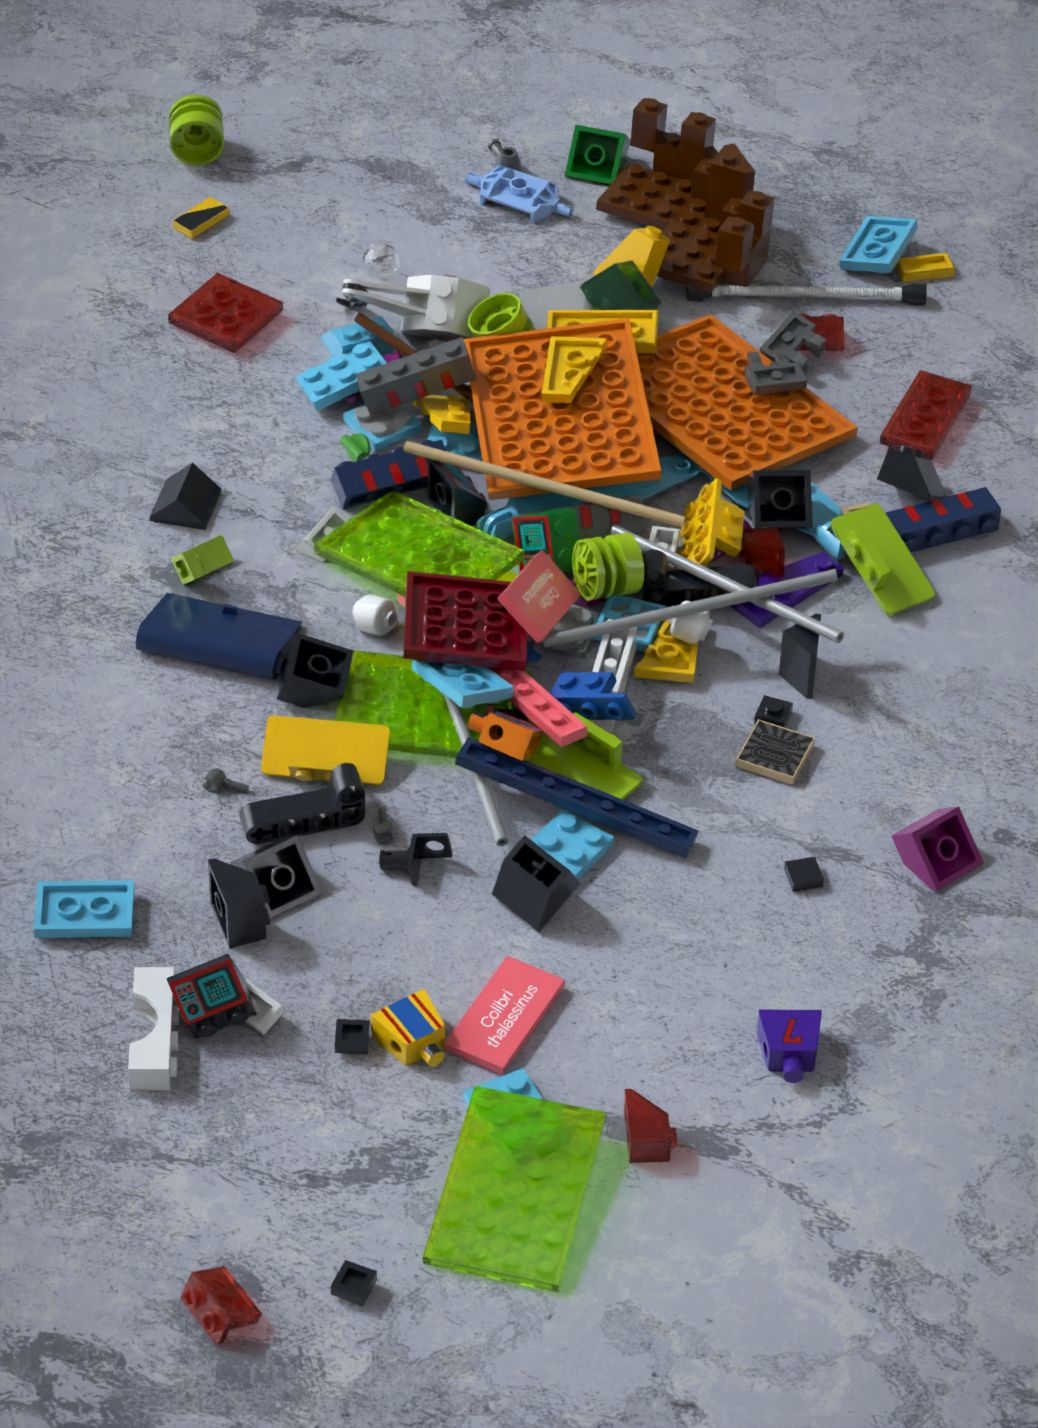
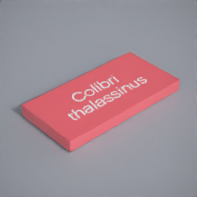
(539, 596)
(504, 1015)

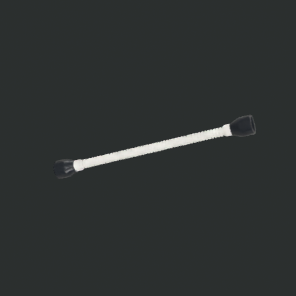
(912, 294)

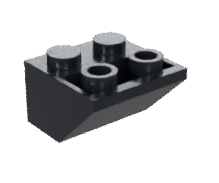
(533, 883)

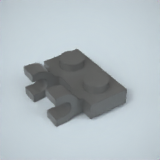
(791, 336)
(774, 378)

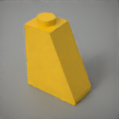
(644, 247)

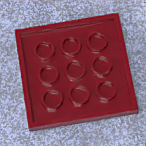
(461, 622)

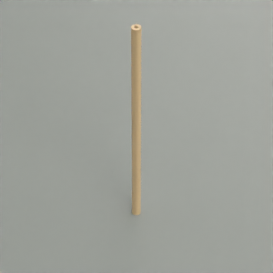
(544, 484)

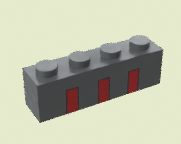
(416, 376)
(598, 520)

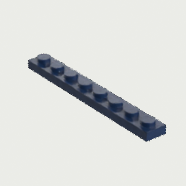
(577, 797)

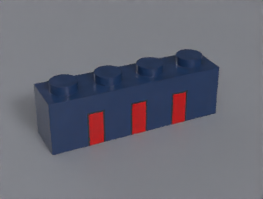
(379, 474)
(946, 519)

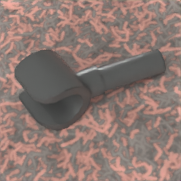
(217, 778)
(382, 831)

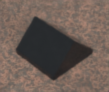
(187, 499)
(799, 657)

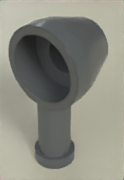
(505, 156)

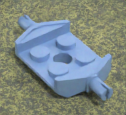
(536, 196)

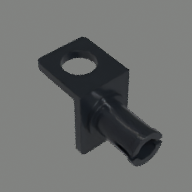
(418, 850)

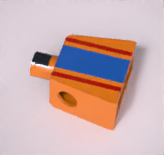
(518, 738)

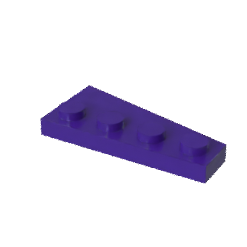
(807, 566)

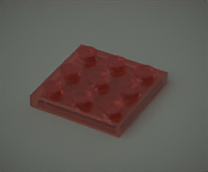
(225, 312)

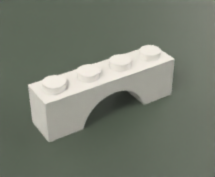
(151, 1057)

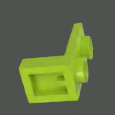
(202, 559)

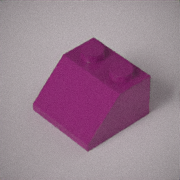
(938, 847)

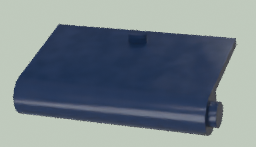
(217, 635)

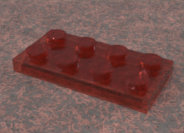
(926, 413)

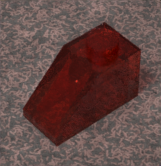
(763, 550)
(647, 1130)

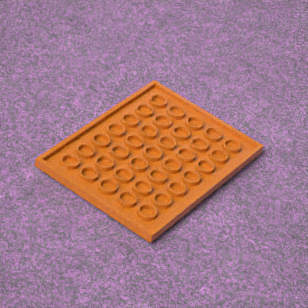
(713, 417)
(584, 443)

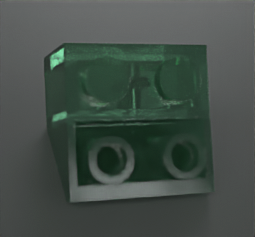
(620, 289)

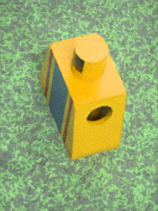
(410, 1030)

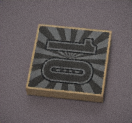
(775, 752)

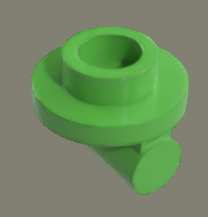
(357, 446)

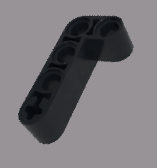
(676, 586)
(308, 811)

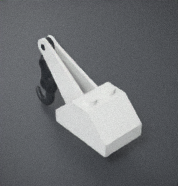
(431, 305)

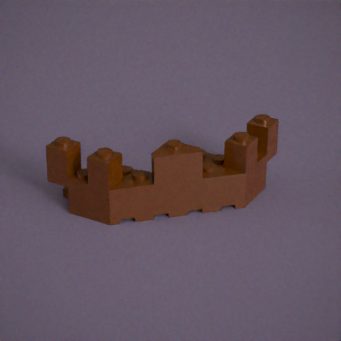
(697, 199)

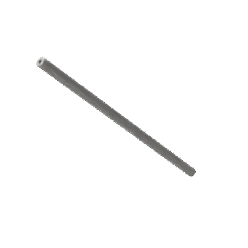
(733, 586)
(690, 608)
(480, 781)

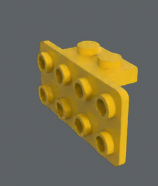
(711, 524)
(313, 747)

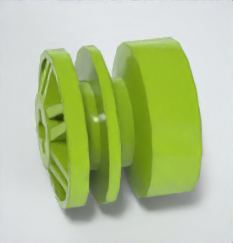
(196, 129)
(499, 315)
(608, 566)

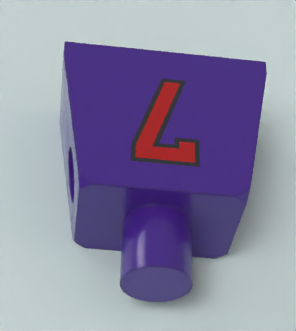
(789, 1041)

